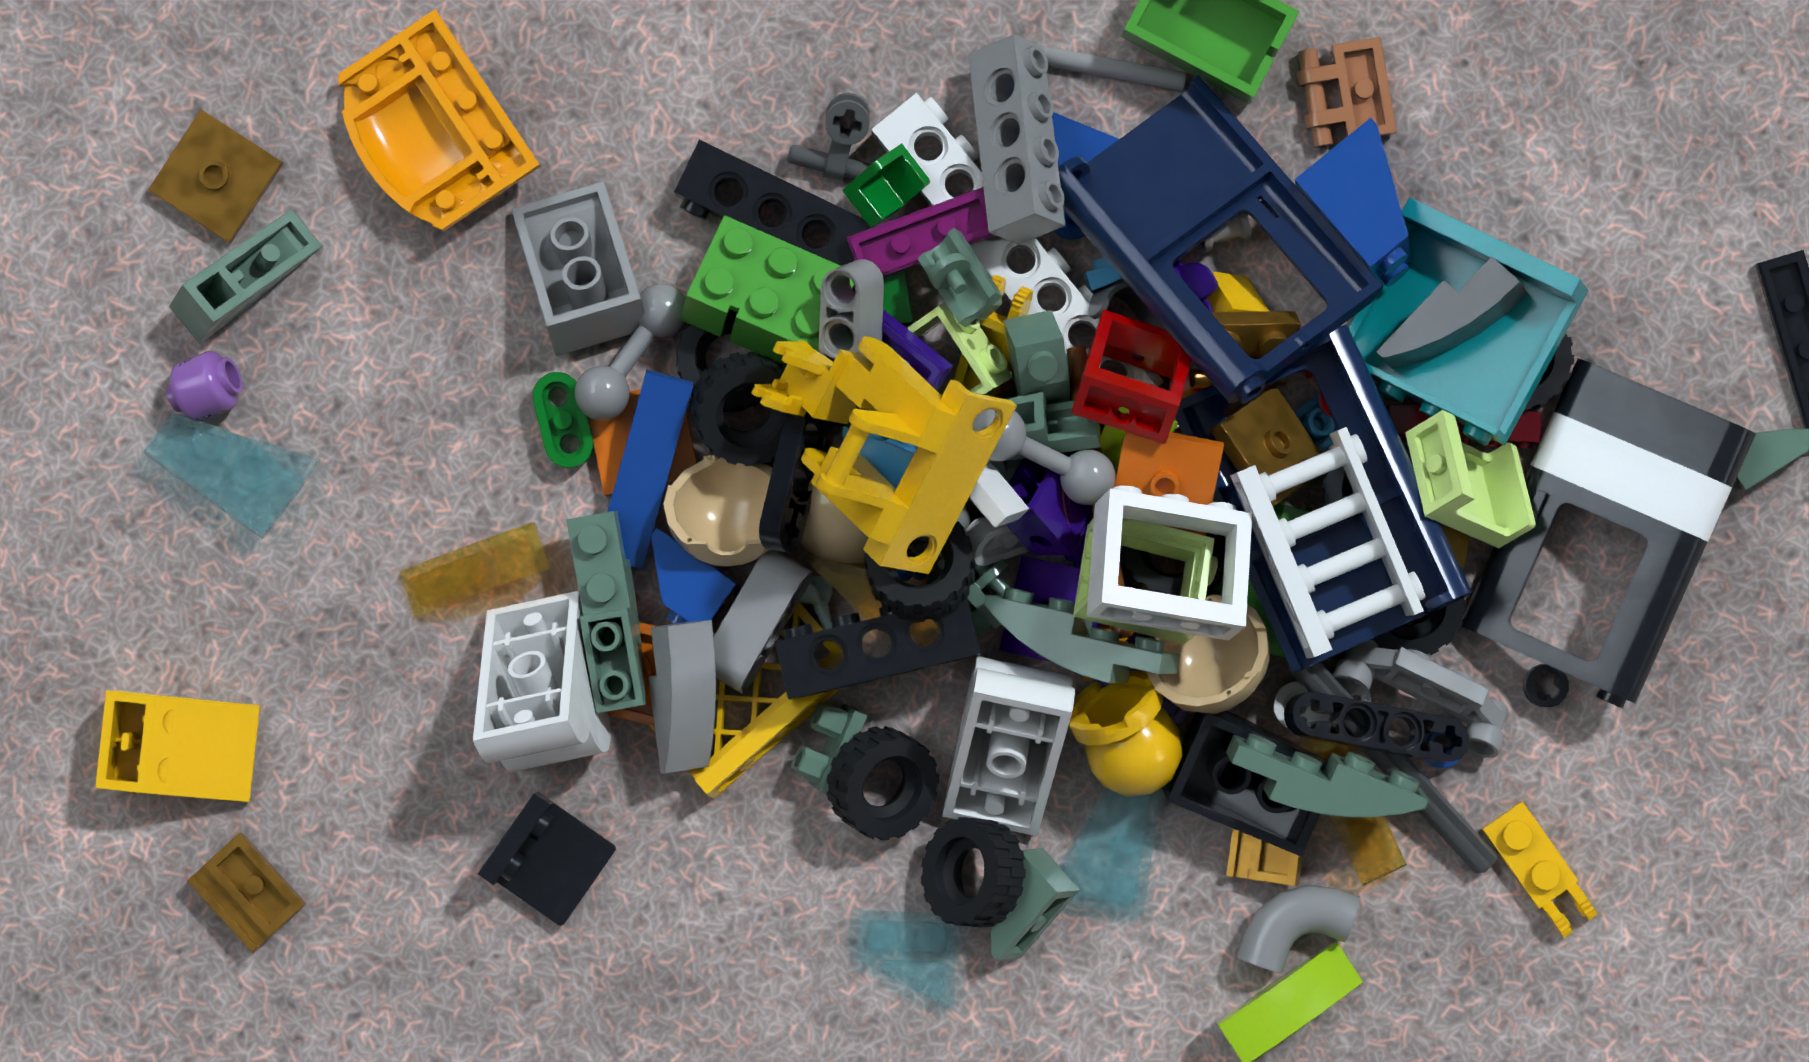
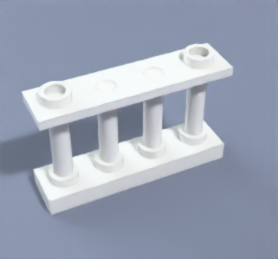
(1296, 581)

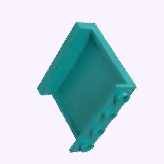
(1496, 371)

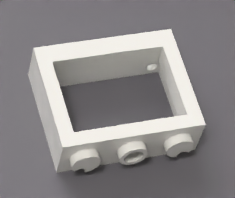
(1158, 609)

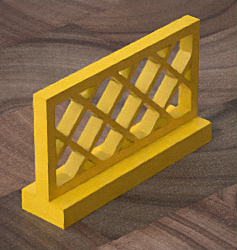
(765, 729)

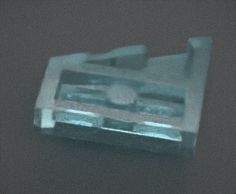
(911, 949)

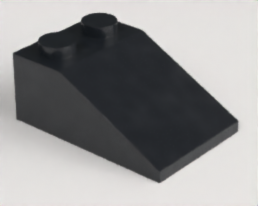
(1234, 795)

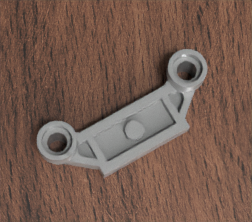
(1425, 680)

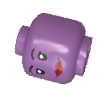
(204, 386)

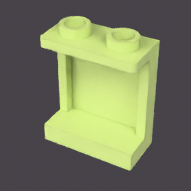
(1467, 487)

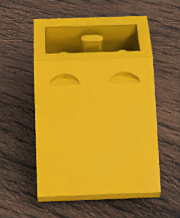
(177, 746)

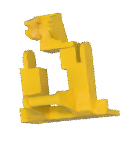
(906, 410)

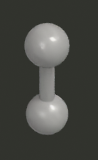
(603, 390)
(1083, 475)

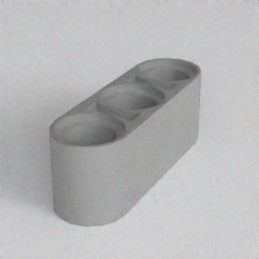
(844, 308)
(758, 618)

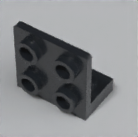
(548, 858)

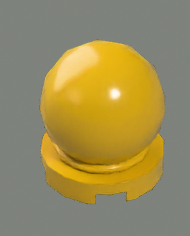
(1127, 735)

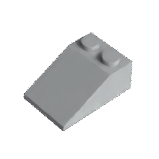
(579, 268)

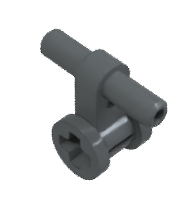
(836, 162)

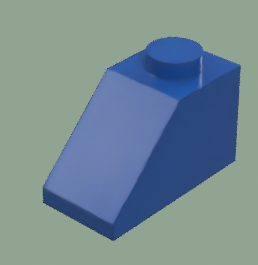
(688, 585)

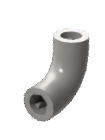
(1296, 914)

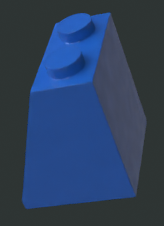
(1360, 202)

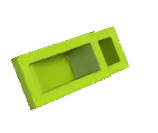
(1289, 1003)

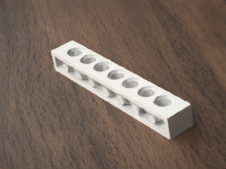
(926, 118)

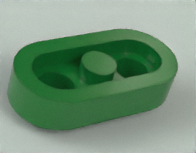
(563, 420)

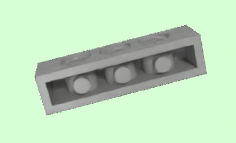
(1016, 139)

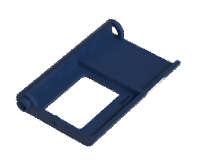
(1177, 186)
(1420, 540)

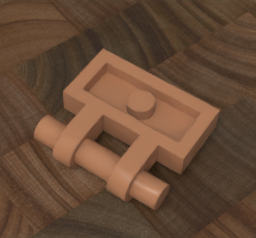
(1361, 89)

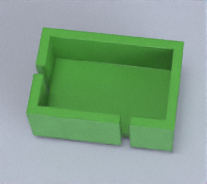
(1214, 38)
(762, 280)

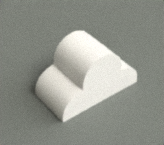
(537, 687)
(1009, 744)

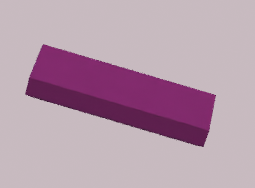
(901, 241)

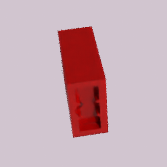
(1104, 392)

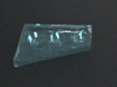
(235, 473)
(1115, 853)

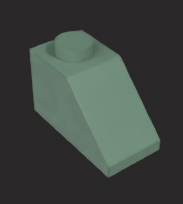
(1043, 898)

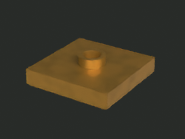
(215, 176)
(1266, 436)

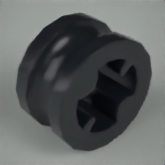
(1531, 688)

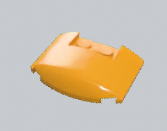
(431, 125)

